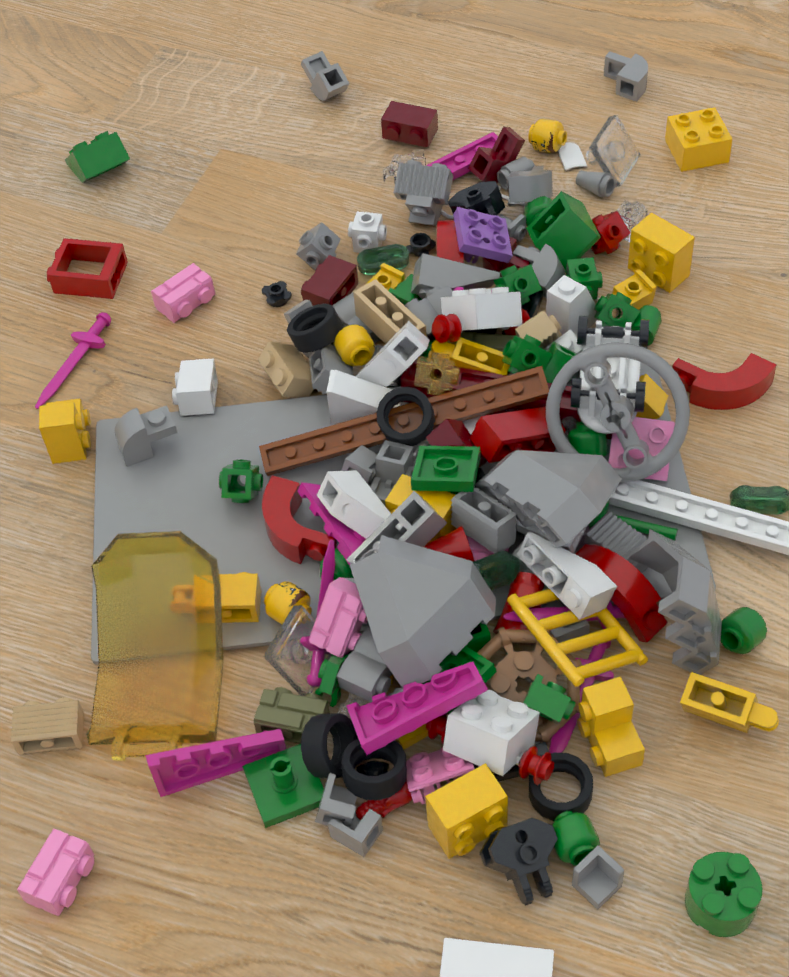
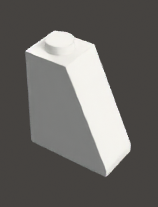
(567, 302)
(352, 397)

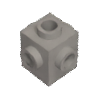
(317, 245)

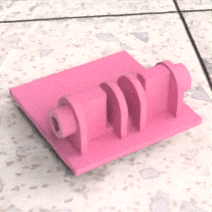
(654, 433)
(431, 769)

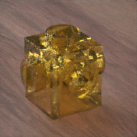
(426, 377)

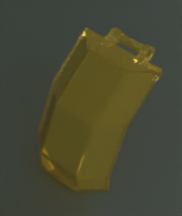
(156, 644)

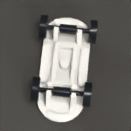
(624, 371)

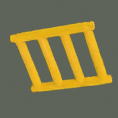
(558, 651)

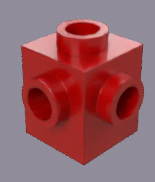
(612, 231)

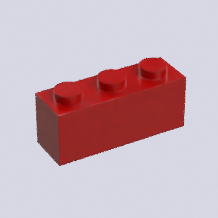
(512, 431)

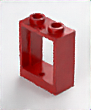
(83, 284)

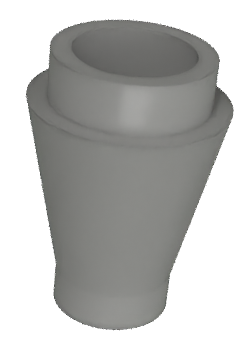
(596, 182)

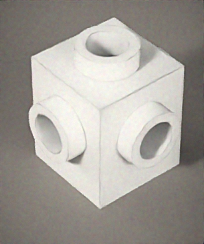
(367, 231)

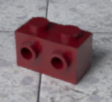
(409, 124)
(330, 282)

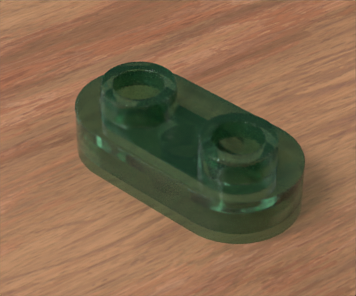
(392, 255)
(761, 499)
(498, 569)

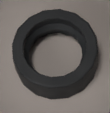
(314, 328)
(395, 397)
(315, 743)
(572, 765)
(374, 786)

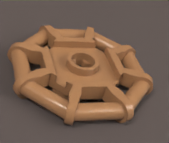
(524, 665)

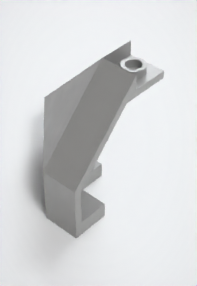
(552, 490)
(690, 604)
(420, 605)

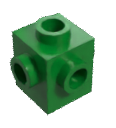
(585, 273)
(519, 280)
(625, 311)
(525, 354)
(232, 486)

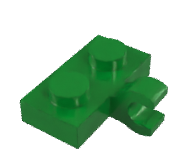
(328, 674)

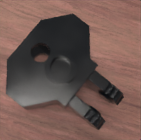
(481, 197)
(522, 851)

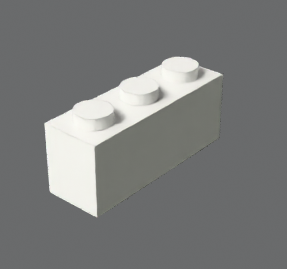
(487, 959)

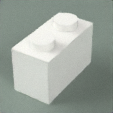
(196, 387)

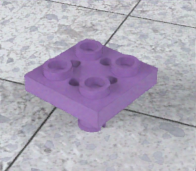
(482, 235)

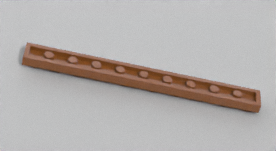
(365, 431)

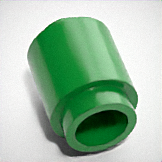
(648, 313)

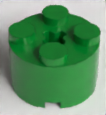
(706, 889)

